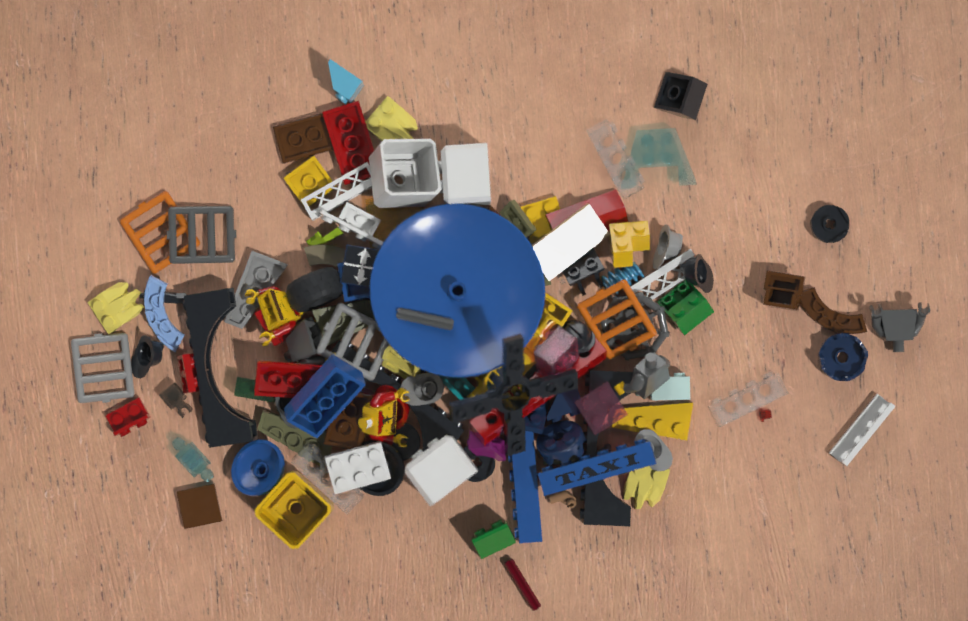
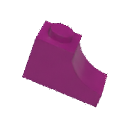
(494, 449)

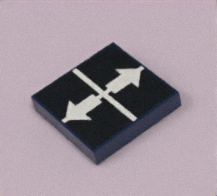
(358, 265)

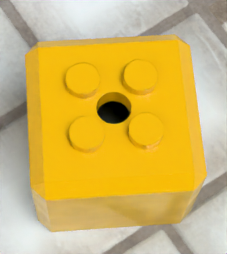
(277, 514)

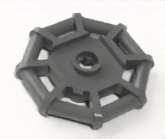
(630, 334)

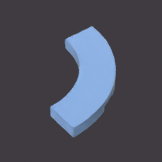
(157, 315)

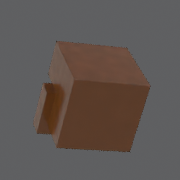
(783, 290)

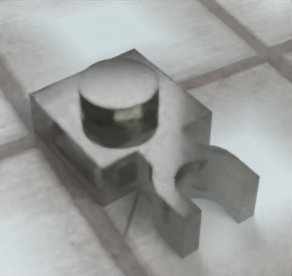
(174, 397)

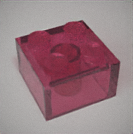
(556, 352)
(600, 408)

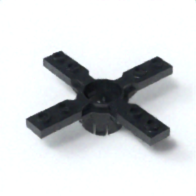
(511, 405)

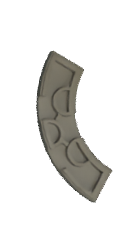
(324, 254)

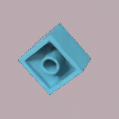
(344, 83)

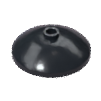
(396, 470)

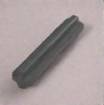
(425, 319)

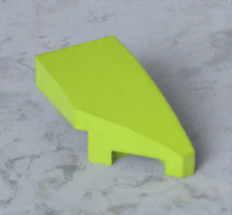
(318, 239)

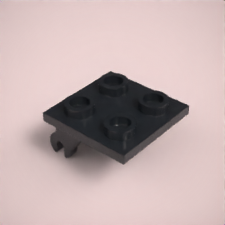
(582, 268)

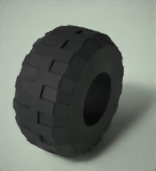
(314, 289)

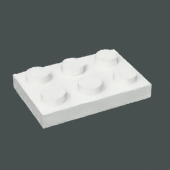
(357, 467)

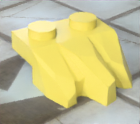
(391, 121)
(116, 306)
(398, 364)
(645, 485)

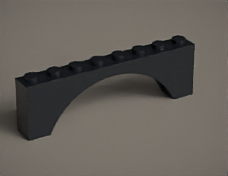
(221, 420)
(431, 421)
(600, 504)

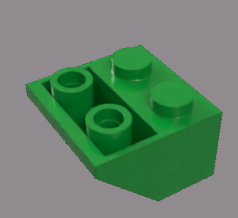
(685, 307)
(493, 539)

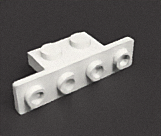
(357, 221)

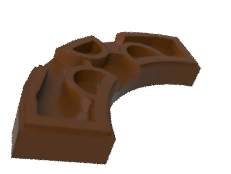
(828, 318)

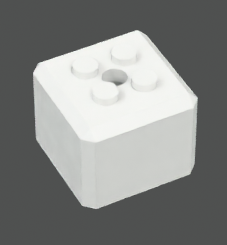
(411, 160)
(465, 174)
(439, 468)

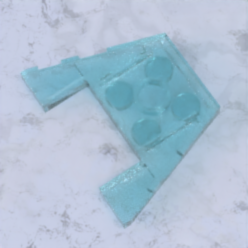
(661, 149)

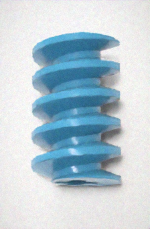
(625, 273)

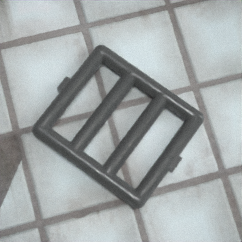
(210, 211)

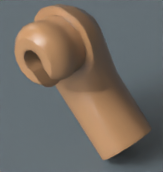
(565, 497)

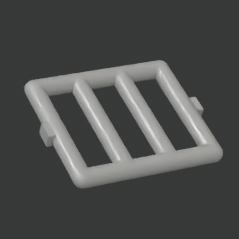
(356, 316)
(126, 374)

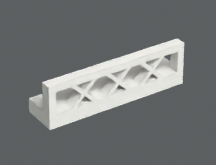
(339, 199)
(660, 272)
(861, 430)

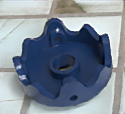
(856, 357)
(563, 449)

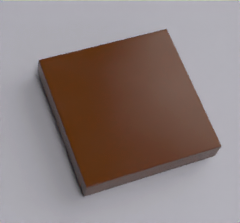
(199, 506)

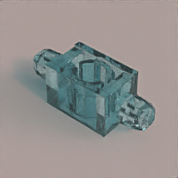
(192, 459)

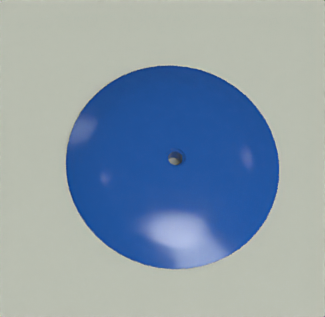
(463, 250)

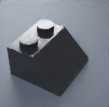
(681, 95)

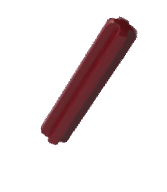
(522, 584)

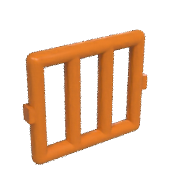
(135, 236)
(631, 301)

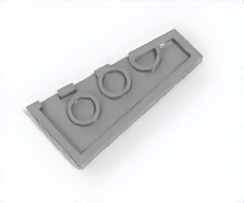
(258, 274)

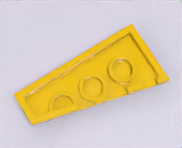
(664, 420)

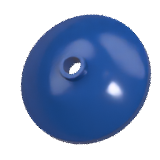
(251, 463)

